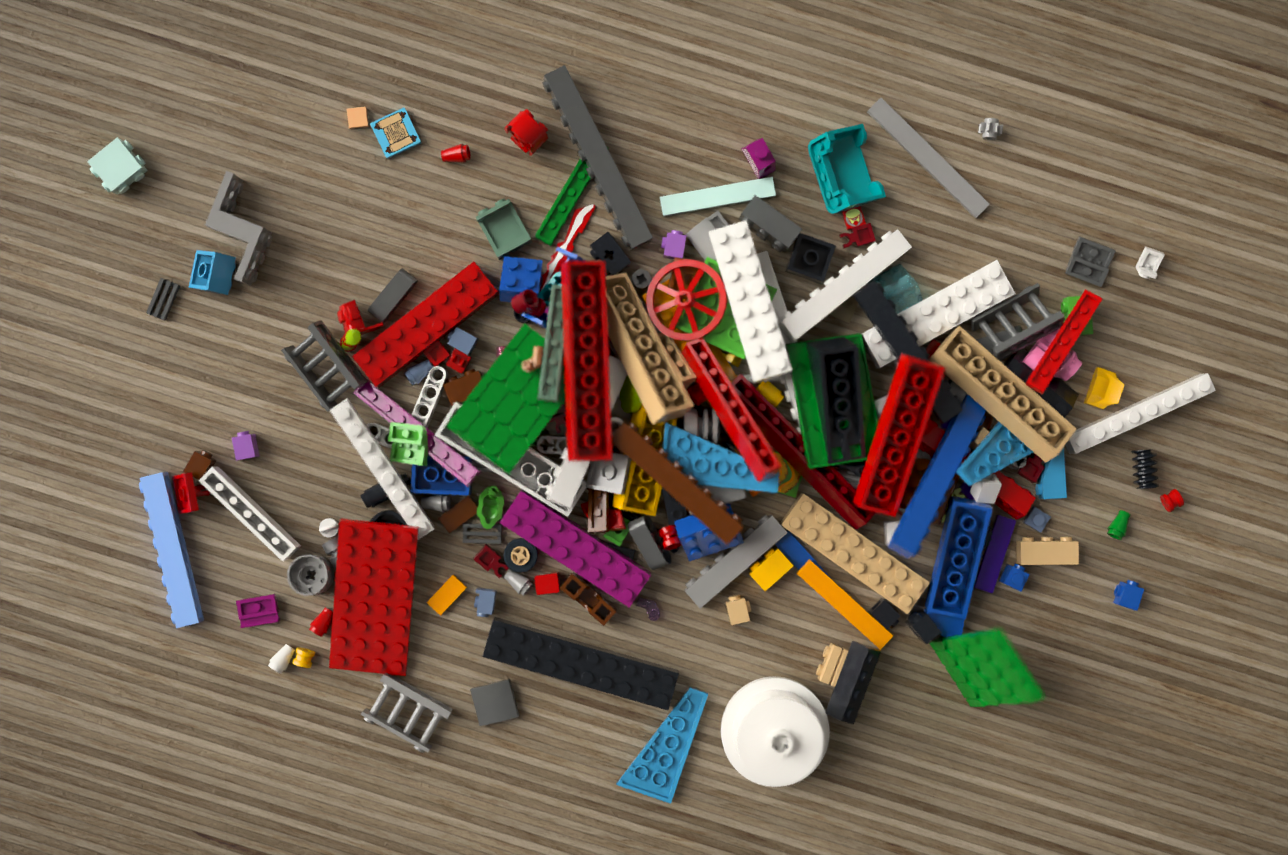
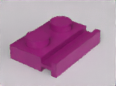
(258, 610)

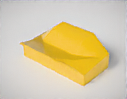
(1104, 389)

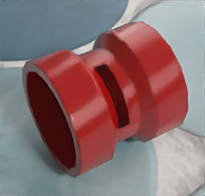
(670, 537)

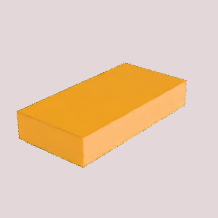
(446, 594)

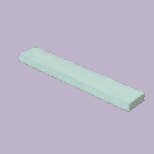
(717, 196)

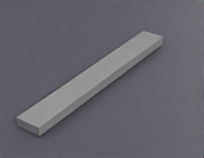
(928, 158)

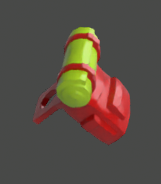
(353, 325)

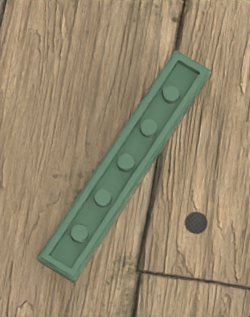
(553, 349)

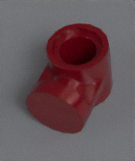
(528, 302)

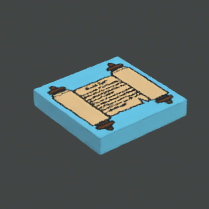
(395, 133)

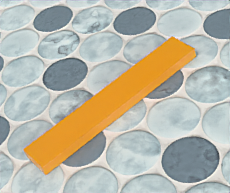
(844, 604)

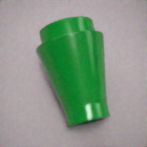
(1119, 525)

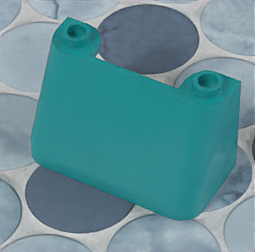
(843, 170)

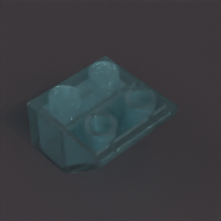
(899, 287)

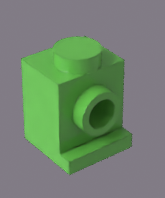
(615, 537)

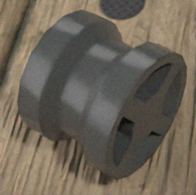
(642, 282)

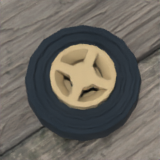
(517, 561)

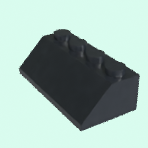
(1057, 394)
(853, 682)

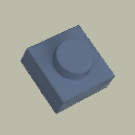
(1036, 519)

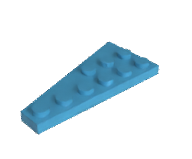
(993, 454)
(712, 463)
(662, 759)

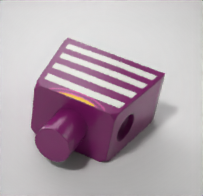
(760, 158)

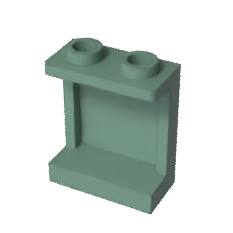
(503, 228)

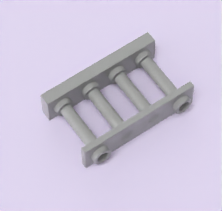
(423, 702)

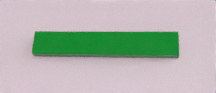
(564, 204)

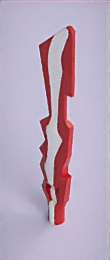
(578, 223)

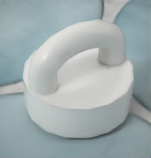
(329, 527)

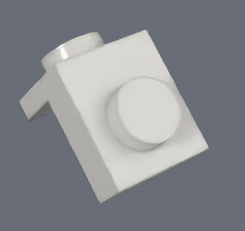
(1149, 263)

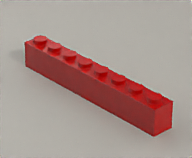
(731, 410)
(1011, 497)

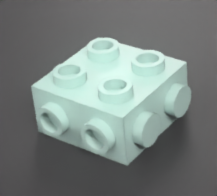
(117, 166)

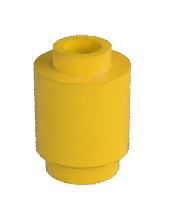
(770, 392)

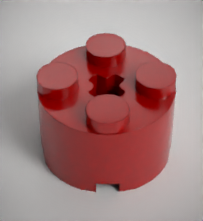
(527, 132)

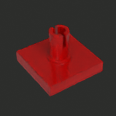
(187, 493)

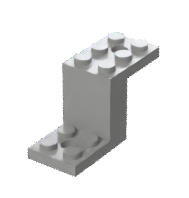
(225, 223)

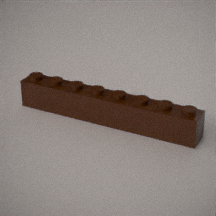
(676, 482)

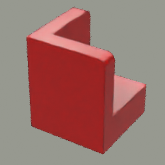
(547, 583)

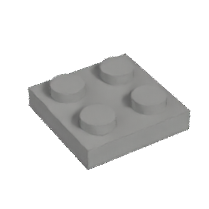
(609, 474)

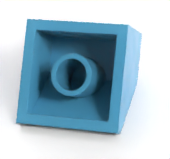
(212, 272)

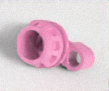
(1068, 367)

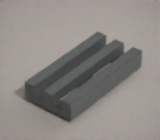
(162, 282)
(477, 533)

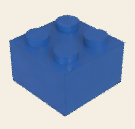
(520, 275)

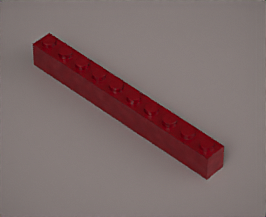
(790, 446)

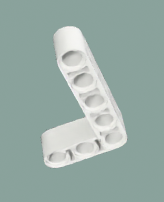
(423, 399)

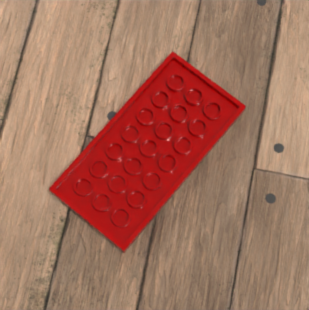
(373, 597)

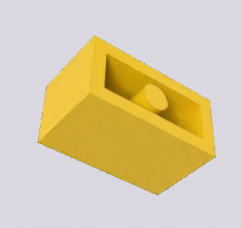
(770, 568)

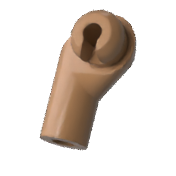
(535, 361)

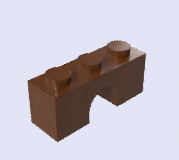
(590, 599)

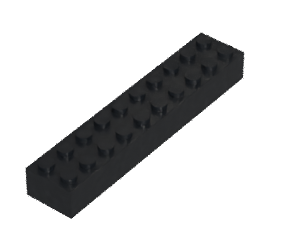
(581, 663)

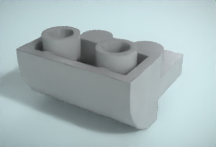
(700, 234)

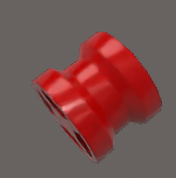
(1172, 500)

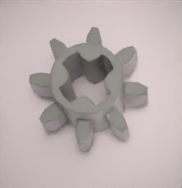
(990, 129)

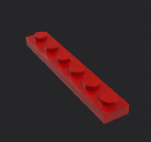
(1063, 341)

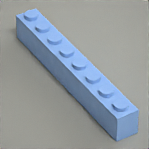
(171, 549)

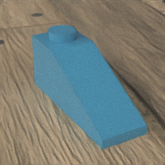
(1053, 479)

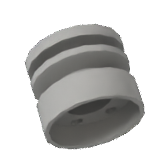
(704, 426)
(299, 575)

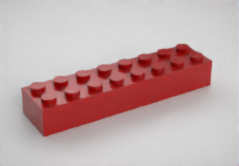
(425, 325)
(898, 435)

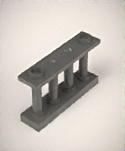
(1018, 339)
(341, 361)

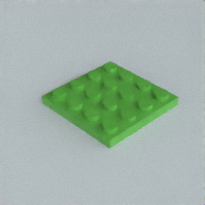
(726, 334)

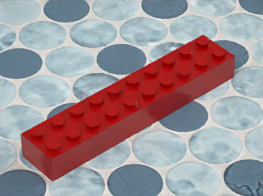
(586, 361)

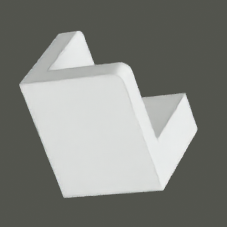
(986, 489)

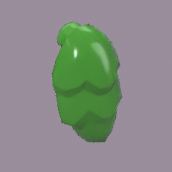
(490, 506)

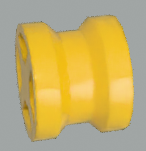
(303, 657)

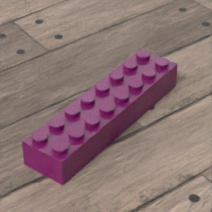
(576, 548)

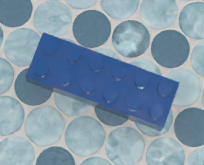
(958, 557)

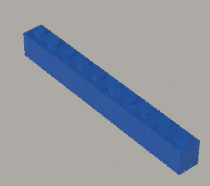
(937, 479)

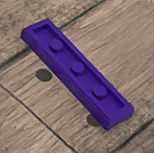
(994, 554)

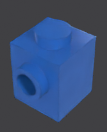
(1014, 577)
(1128, 594)

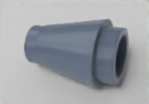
(418, 372)

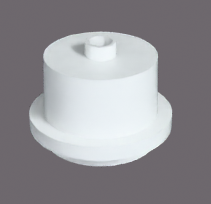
(767, 711)

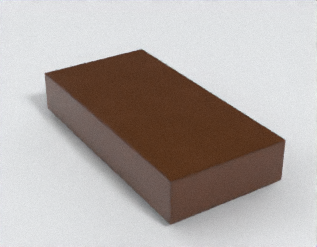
(459, 514)

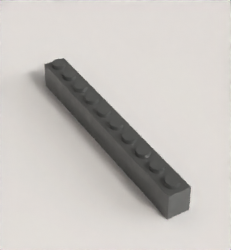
(597, 157)

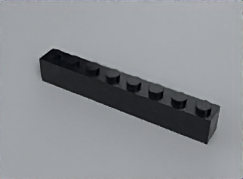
(900, 340)

